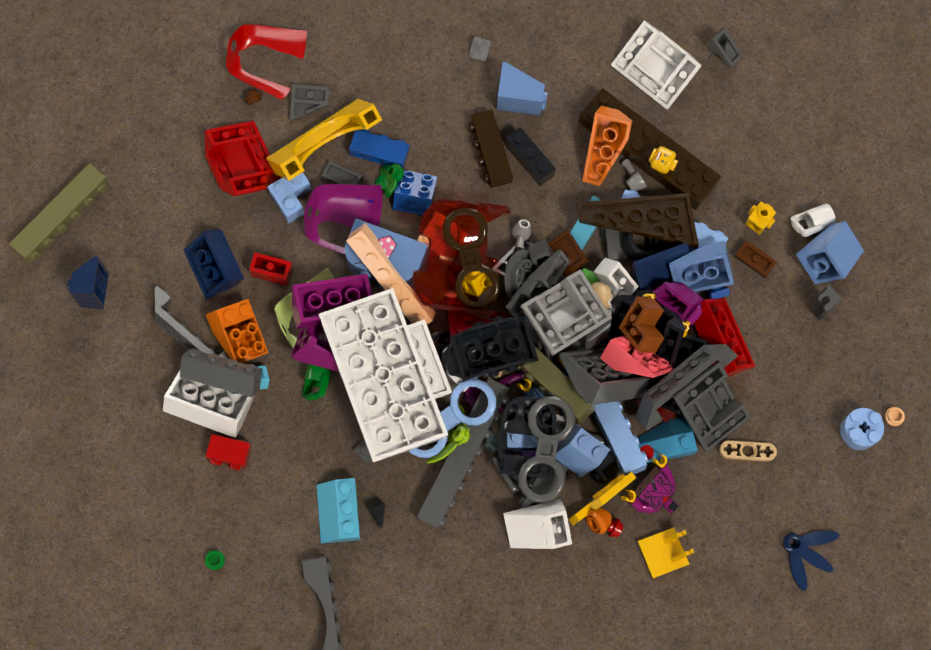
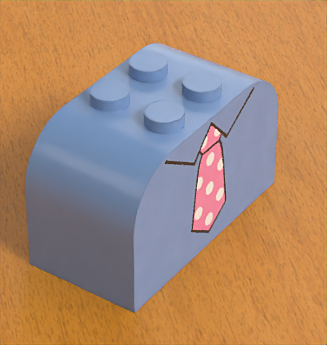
(403, 253)

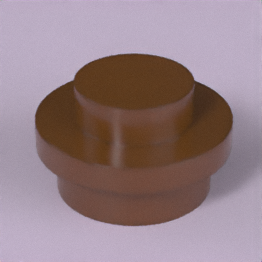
(253, 96)

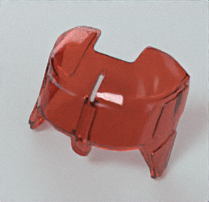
(437, 283)

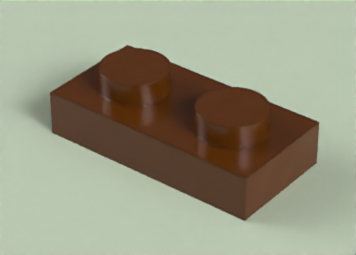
(755, 259)

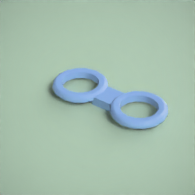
(453, 416)

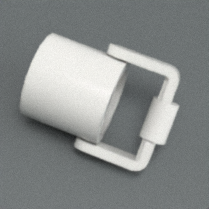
(816, 219)

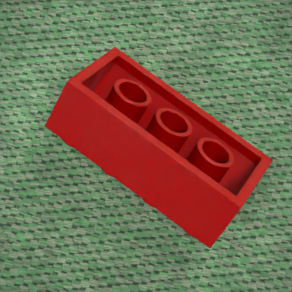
(719, 327)

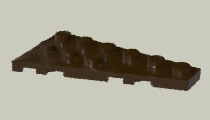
(654, 217)

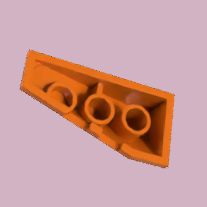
(608, 138)

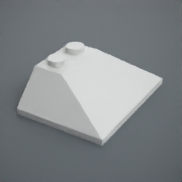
(656, 64)

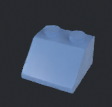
(581, 451)

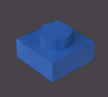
(719, 292)

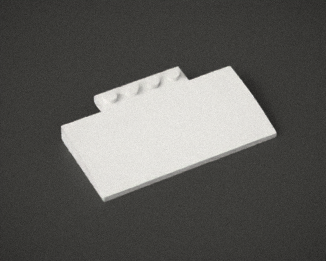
(388, 373)

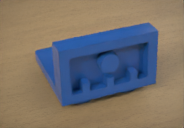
(414, 192)

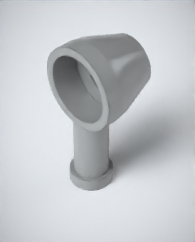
(635, 181)
(521, 232)

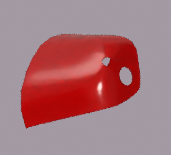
(278, 39)

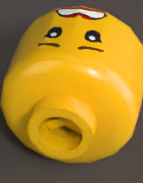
(663, 160)

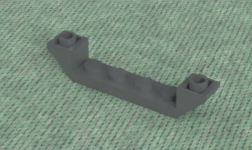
(177, 330)
(678, 379)

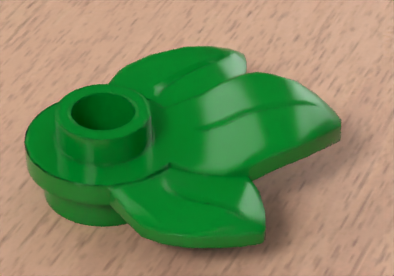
(389, 177)

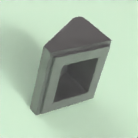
(480, 49)

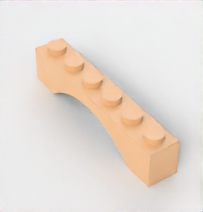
(372, 255)

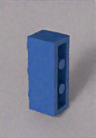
(378, 148)

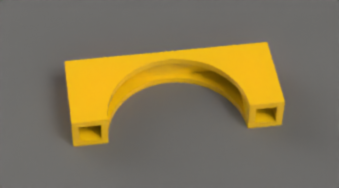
(356, 116)

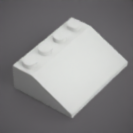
(207, 405)

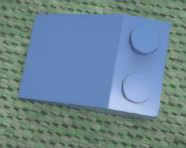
(704, 268)

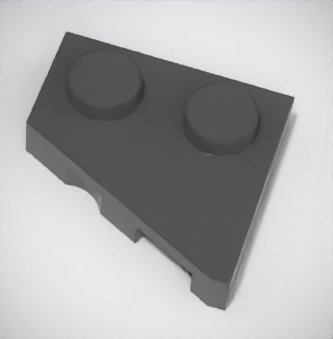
(308, 99)

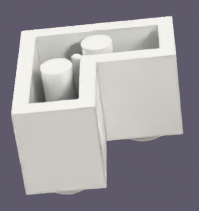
(617, 279)

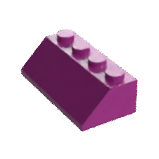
(320, 296)

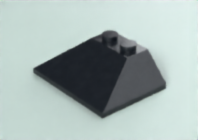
(668, 325)

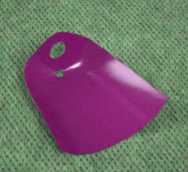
(340, 205)

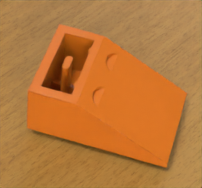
(238, 331)

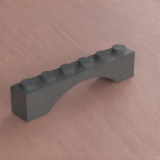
(317, 577)

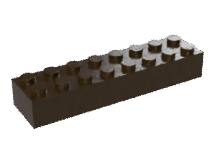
(689, 174)

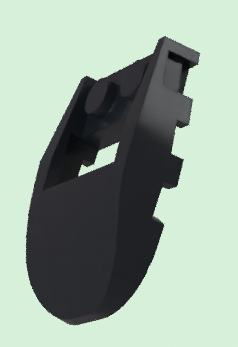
(516, 422)

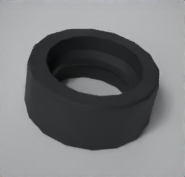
(633, 251)

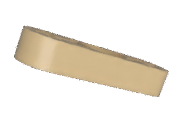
(762, 446)

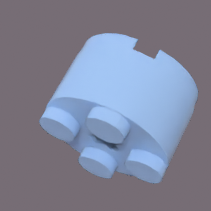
(870, 422)

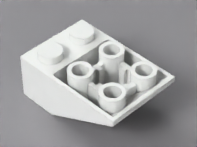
(538, 526)

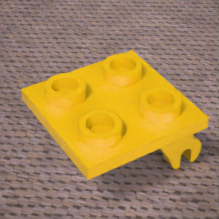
(664, 552)

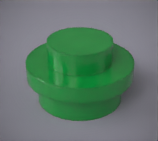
(214, 560)

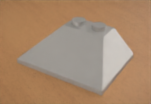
(566, 312)

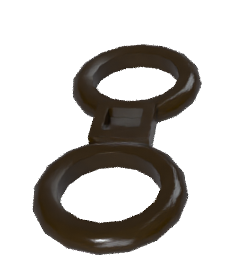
(471, 258)

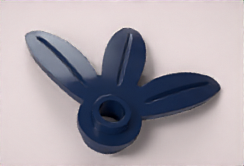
(801, 549)

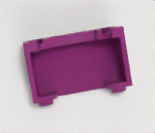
(313, 348)

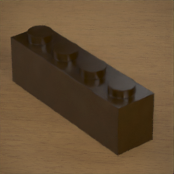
(491, 149)

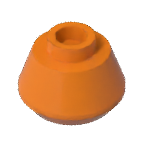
(599, 520)

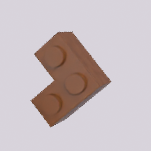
(640, 325)

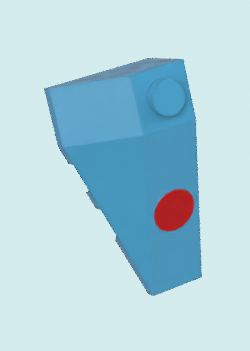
(670, 439)

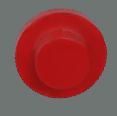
(615, 528)

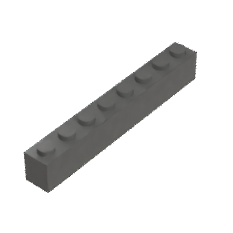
(460, 460)

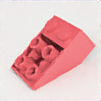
(625, 358)

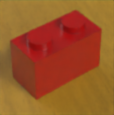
(271, 269)
(228, 451)

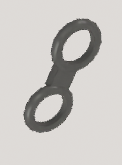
(546, 449)

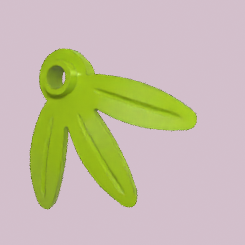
(454, 438)

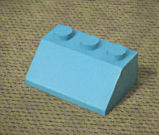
(338, 511)

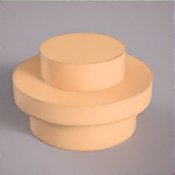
(894, 416)

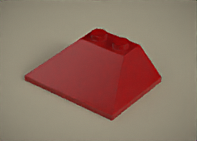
(238, 159)

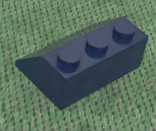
(213, 263)
(655, 269)
(89, 284)

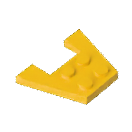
(604, 496)

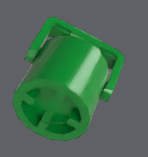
(315, 377)

